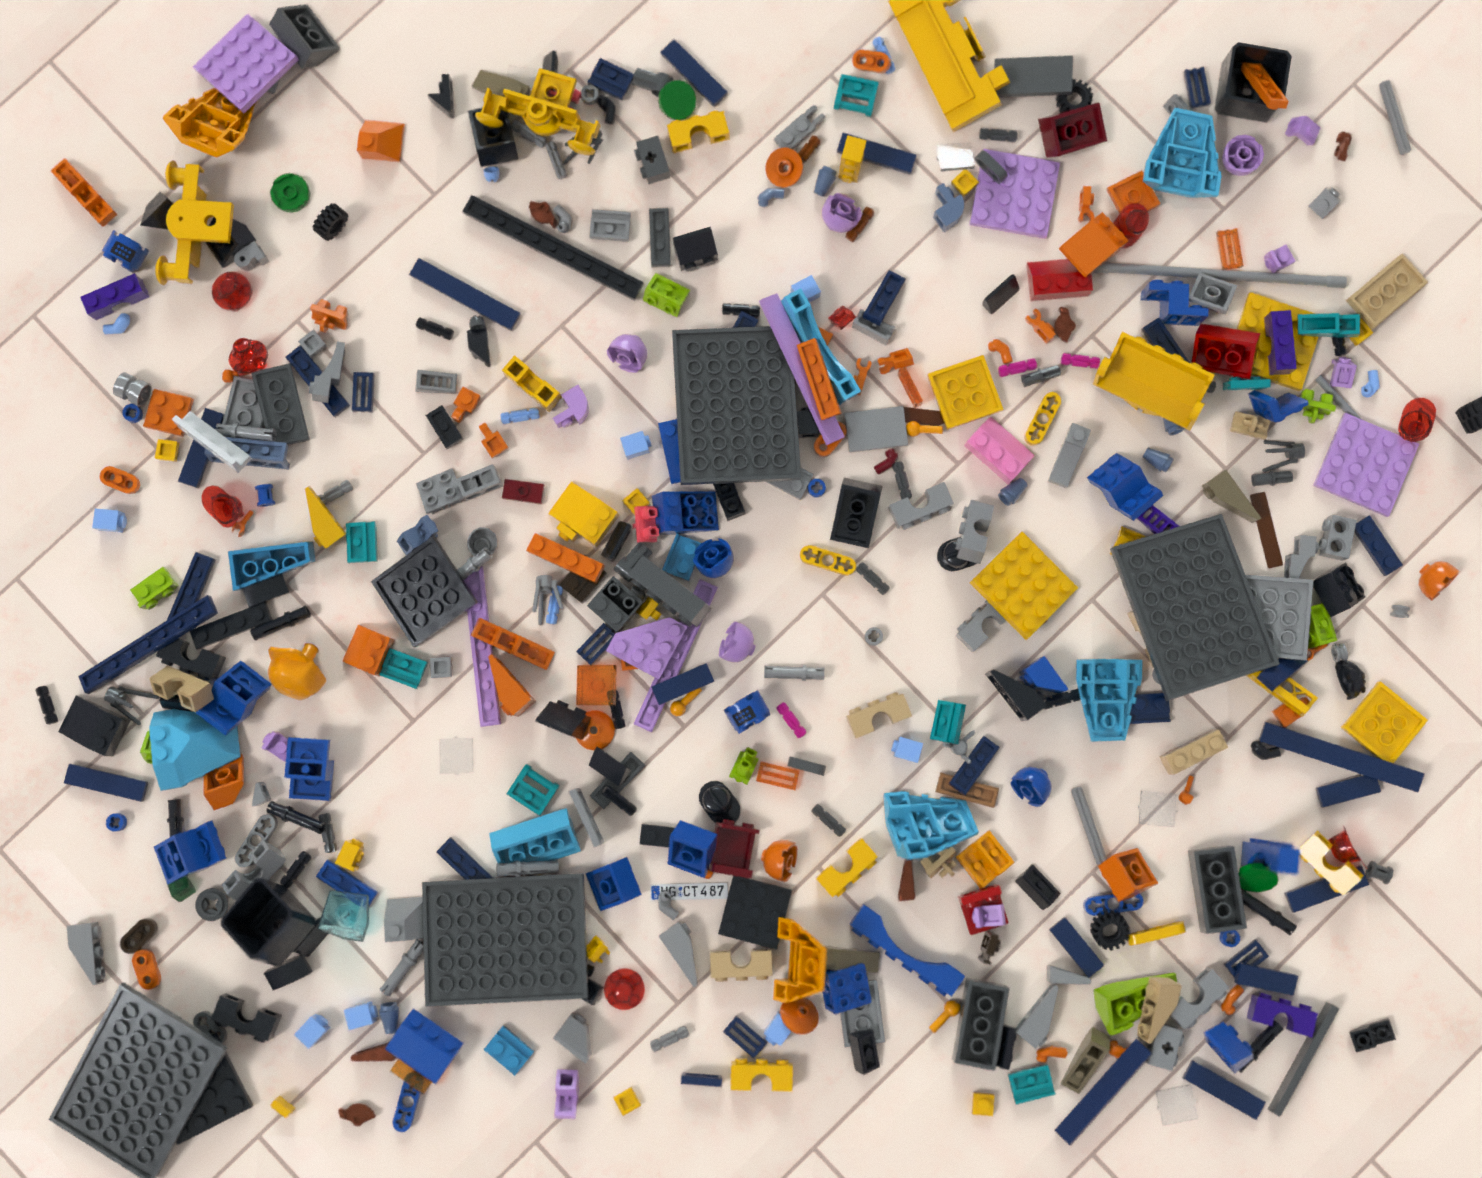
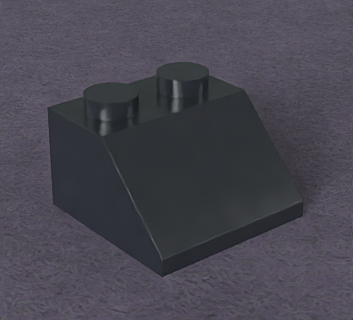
(695, 249)
(564, 720)

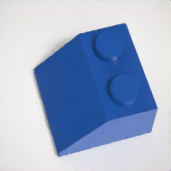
(1042, 676)
(691, 848)
(613, 884)
(1228, 1046)

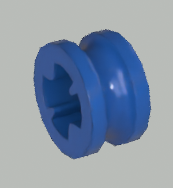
(126, 411)
(820, 492)
(110, 820)
(1236, 938)

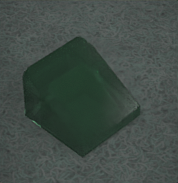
(181, 889)

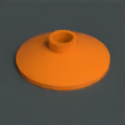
(776, 163)
(605, 731)
(797, 1021)

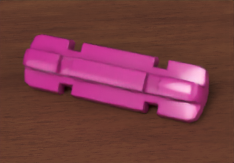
(1080, 360)
(1017, 367)
(791, 720)

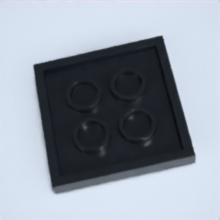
(754, 911)

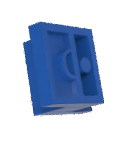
(1174, 303)
(1125, 486)
(234, 697)
(309, 769)
(190, 852)

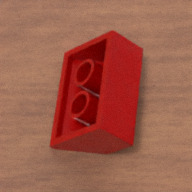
(1057, 280)
(1225, 350)

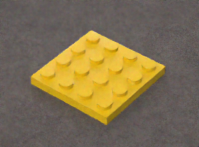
(1252, 320)
(1023, 585)

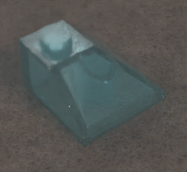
(345, 915)

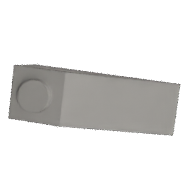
(680, 947)
(1037, 1021)

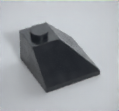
(240, 238)

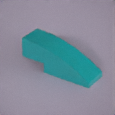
(1329, 325)

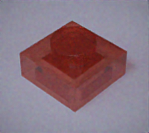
(841, 317)

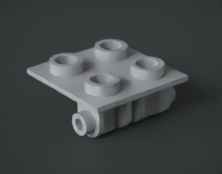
(439, 491)

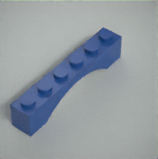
(1278, 855)
(942, 974)

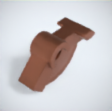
(1344, 141)
(542, 213)
(1064, 325)
(357, 1114)

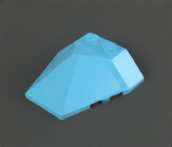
(1185, 157)
(1107, 695)
(188, 747)
(926, 825)

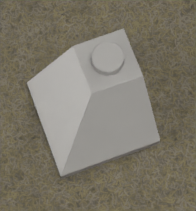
(1212, 293)
(403, 919)
(575, 1037)

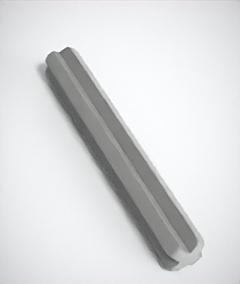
(1395, 117)
(1089, 825)

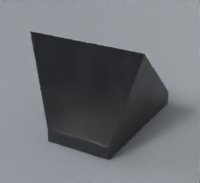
(156, 212)

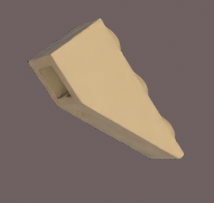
(1159, 1003)

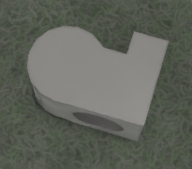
(250, 256)

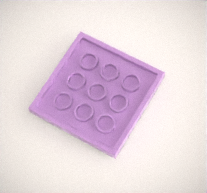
(245, 63)
(1021, 201)
(1366, 464)

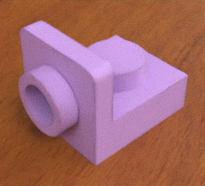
(1278, 259)
(1343, 372)
(276, 744)

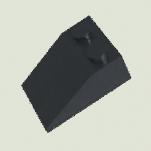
(493, 144)
(856, 512)
(1020, 697)
(94, 726)

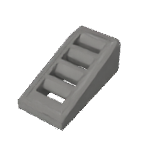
(436, 375)
(1060, 976)

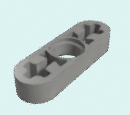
(259, 825)

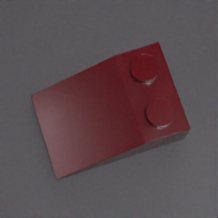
(1072, 130)

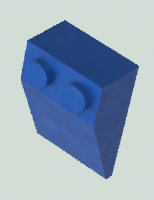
(669, 439)

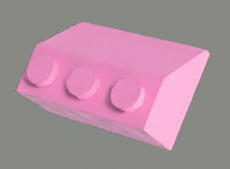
(999, 450)

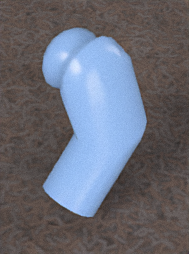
(119, 325)
(1373, 384)

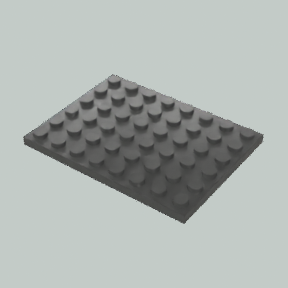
(734, 407)
(1194, 607)
(505, 940)
(137, 1082)

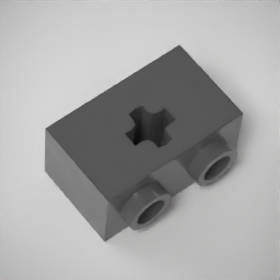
(652, 149)

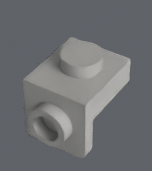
(1325, 202)

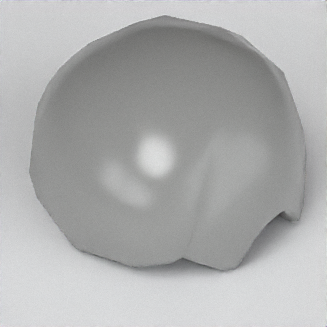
(480, 539)

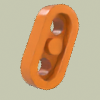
(872, 62)
(830, 447)
(120, 481)
(148, 968)

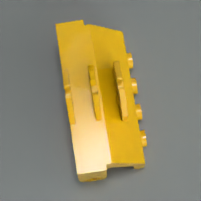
(1154, 380)

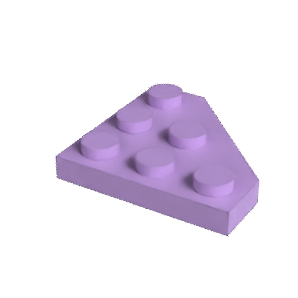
(648, 645)

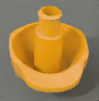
(295, 672)

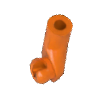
(1231, 997)
(1116, 1050)
(1052, 1051)

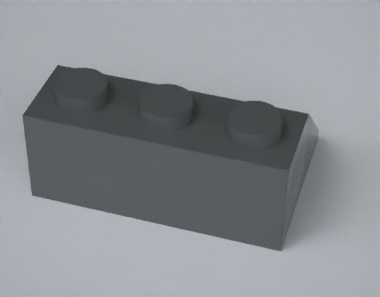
(303, 35)

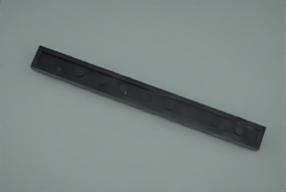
(553, 247)

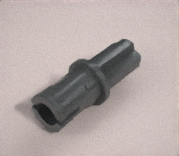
(1040, 375)
(1271, 478)

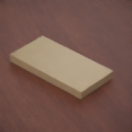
(1387, 291)

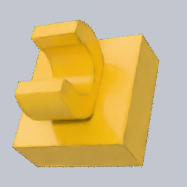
(648, 609)
(596, 948)

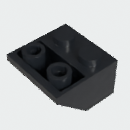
(1338, 589)

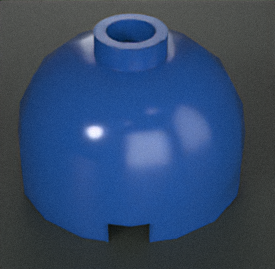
(713, 558)
(1032, 784)

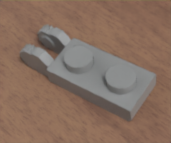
(799, 129)

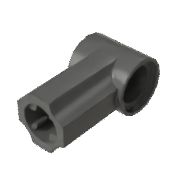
(650, 80)
(626, 564)

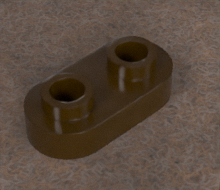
(139, 935)

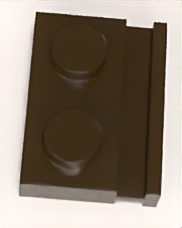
(580, 587)
(989, 946)

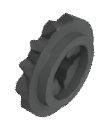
(202, 904)

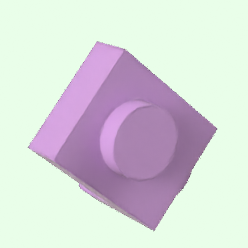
(1304, 129)
(989, 915)

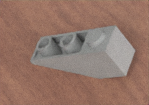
(86, 948)

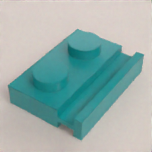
(1253, 383)
(361, 542)
(403, 668)
(948, 722)
(1031, 1084)

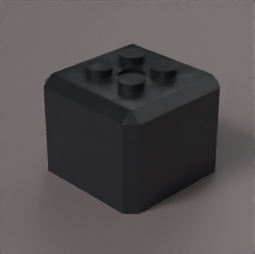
(1229, 97)
(256, 917)

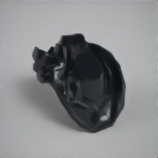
(1350, 678)

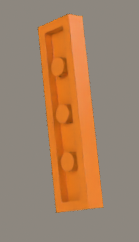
(1264, 86)
(819, 379)
(565, 558)

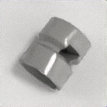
(130, 388)

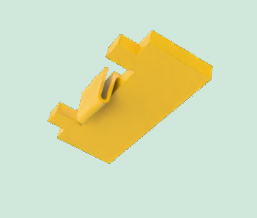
(945, 58)

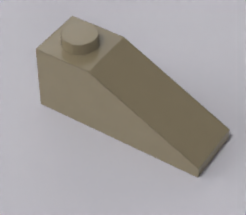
(498, 83)
(1226, 493)
(840, 958)
(1086, 1060)

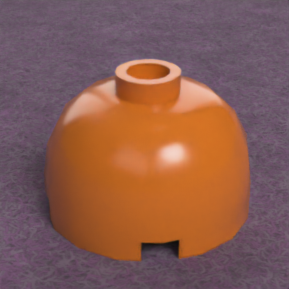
(1436, 578)
(779, 858)

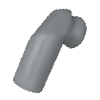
(565, 219)
(664, 904)

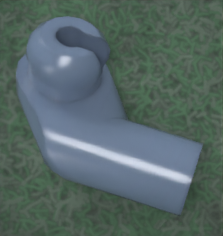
(768, 194)

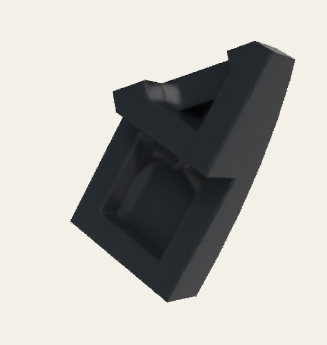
(479, 345)

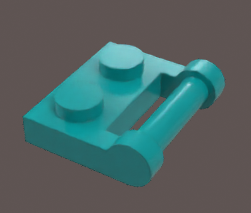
(857, 89)
(530, 796)

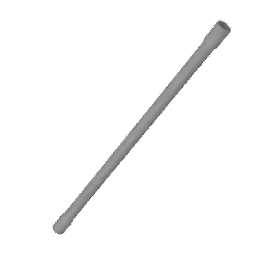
(1328, 281)

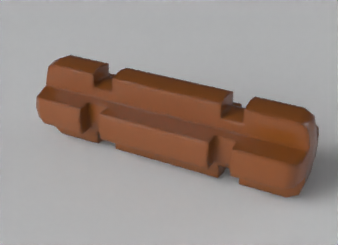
(809, 147)
(867, 214)

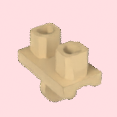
(1250, 425)
(933, 867)

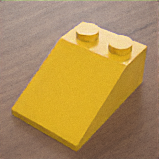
(584, 514)

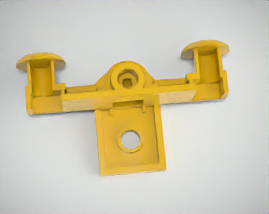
(543, 113)
(188, 223)

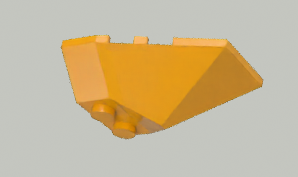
(209, 123)
(806, 964)

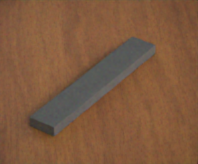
(1303, 1059)

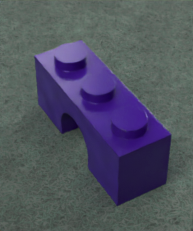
(126, 290)
(1280, 330)
(1264, 1009)

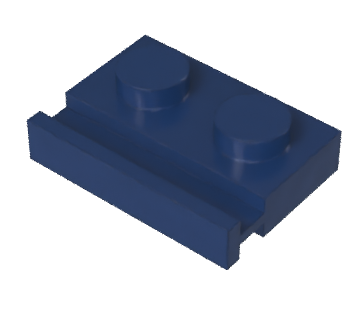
(611, 79)
(1150, 709)

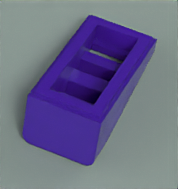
(1161, 516)

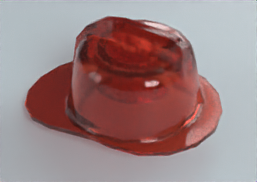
(1132, 222)
(1417, 420)
(222, 506)
(1343, 849)

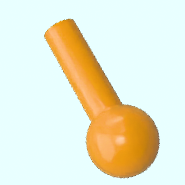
(914, 428)
(679, 707)
(951, 1009)

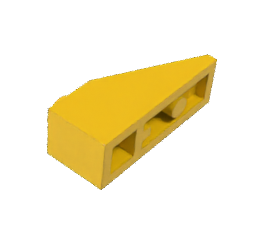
(324, 525)

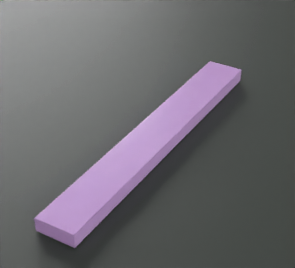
(788, 343)
(485, 686)
(650, 708)

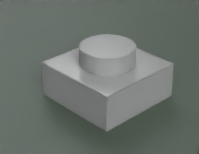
(312, 343)
(441, 667)

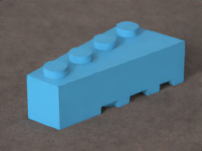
(262, 563)

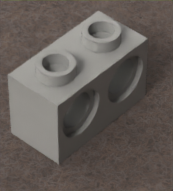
(479, 482)
(1341, 539)

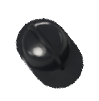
(948, 557)
(719, 802)

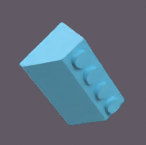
(536, 839)

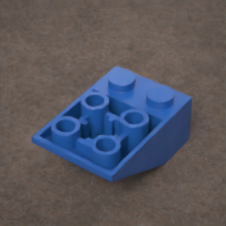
(686, 512)

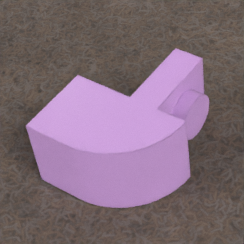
(577, 408)
(566, 1093)

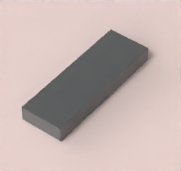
(659, 237)
(630, 761)

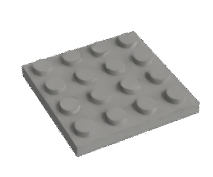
(1285, 612)

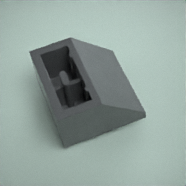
(615, 604)

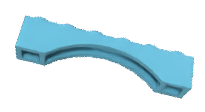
(805, 326)

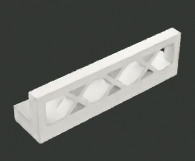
(213, 441)

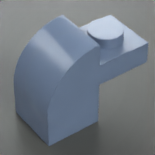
(952, 208)
(417, 535)

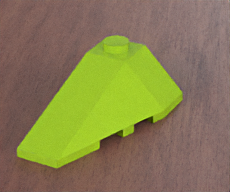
(1122, 1002)

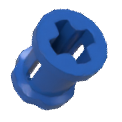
(265, 495)

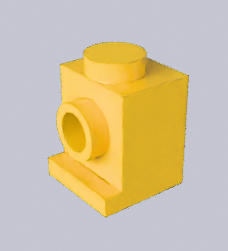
(350, 854)

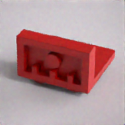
(985, 896)

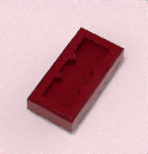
(523, 491)

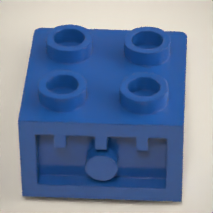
(1276, 408)
(846, 989)

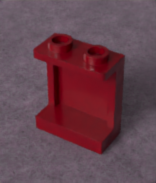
(733, 849)

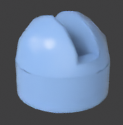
(491, 173)

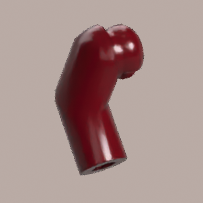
(891, 456)

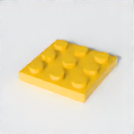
(965, 392)
(1384, 723)

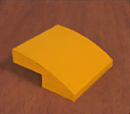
(984, 859)

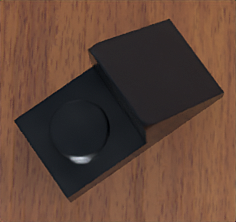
(444, 99)

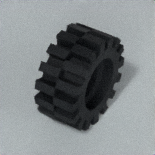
(1079, 88)
(330, 221)
(1115, 939)

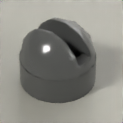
(476, 323)

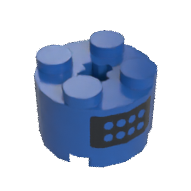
(125, 251)
(746, 711)

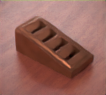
(906, 887)
(373, 1054)

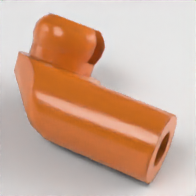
(1002, 348)

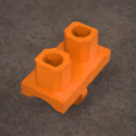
(328, 318)

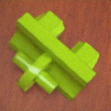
(1314, 408)
(744, 766)

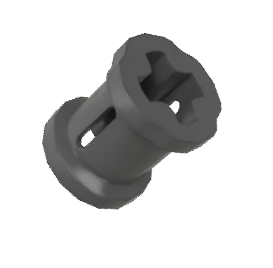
(1379, 872)

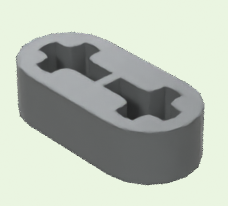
(991, 167)
(806, 766)
(212, 1025)

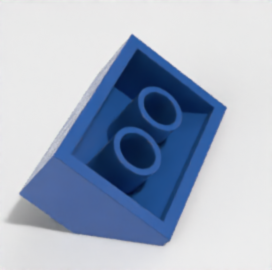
(424, 1046)

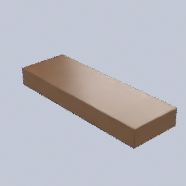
(978, 793)

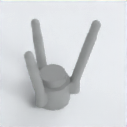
(544, 585)
(962, 746)

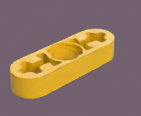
(1044, 403)
(815, 550)
(1156, 933)

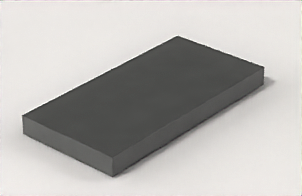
(1037, 76)
(281, 403)

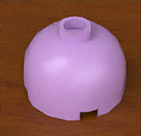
(1242, 155)
(840, 213)
(628, 352)
(737, 643)

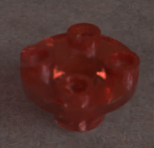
(231, 291)
(248, 356)
(624, 989)

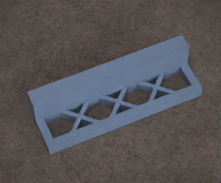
(263, 453)

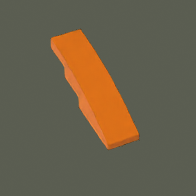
(83, 192)
(512, 643)

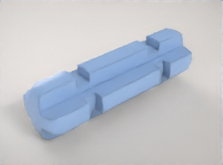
(878, 44)
(519, 415)
(553, 607)

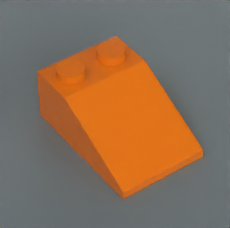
(1093, 244)
(509, 689)

